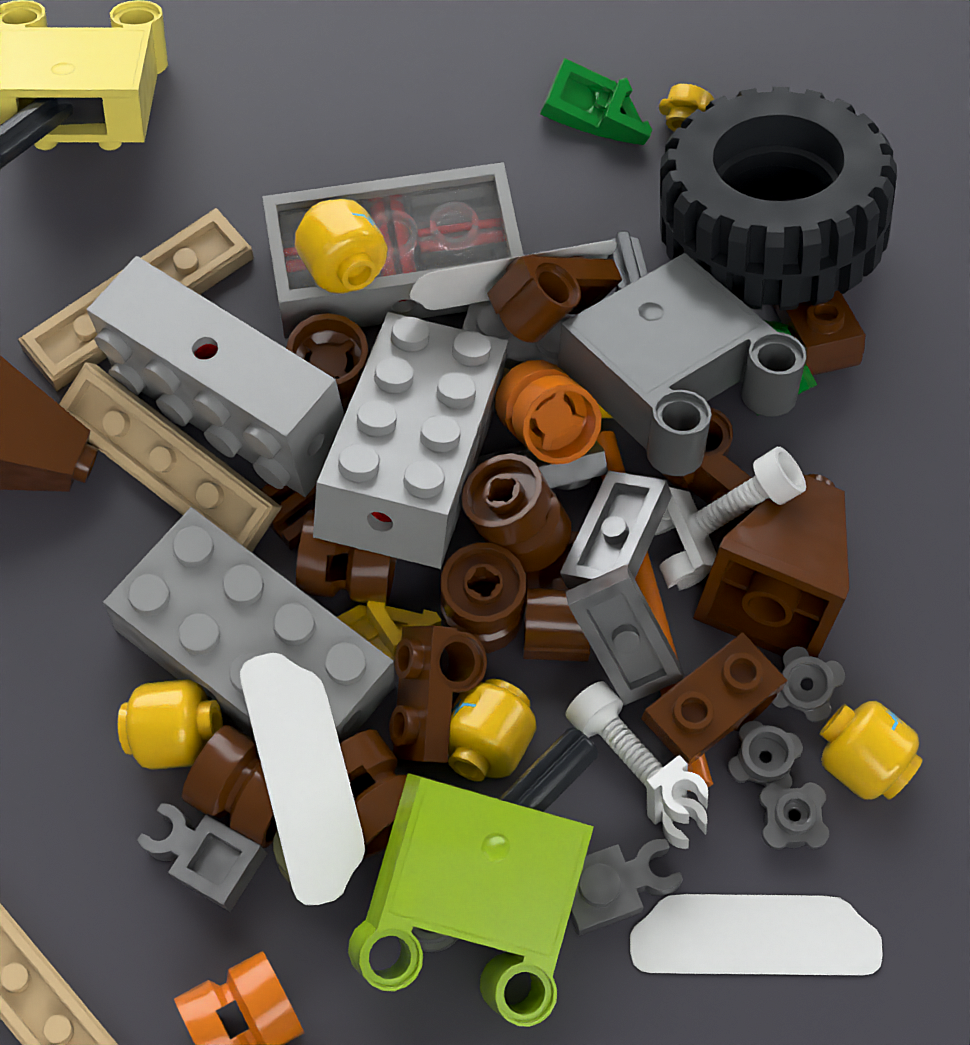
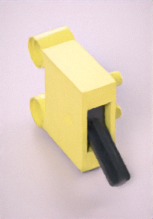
(77, 79)

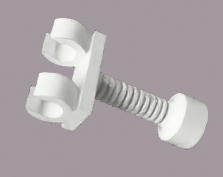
(775, 478)
(597, 713)

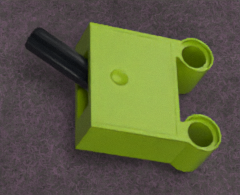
(484, 876)

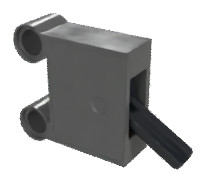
(669, 348)

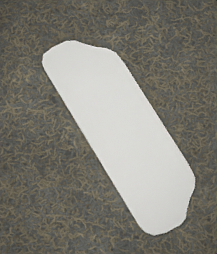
(472, 282)
(304, 776)
(755, 936)

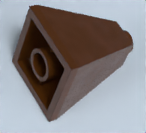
(39, 439)
(782, 572)

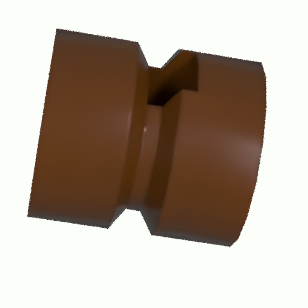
(334, 347)
(517, 510)
(322, 573)
(480, 608)
(367, 761)
(232, 781)

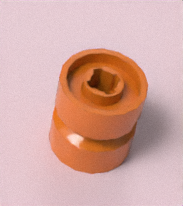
(548, 411)
(258, 998)

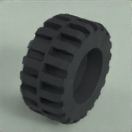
(783, 146)

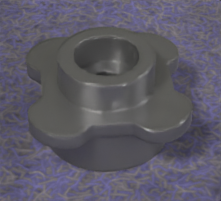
(824, 677)
(758, 739)
(782, 831)

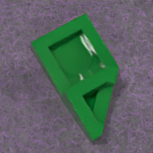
(594, 105)

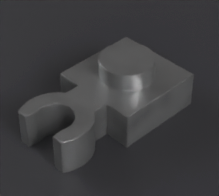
(208, 860)
(611, 886)

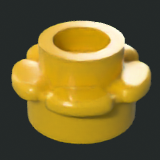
(682, 102)

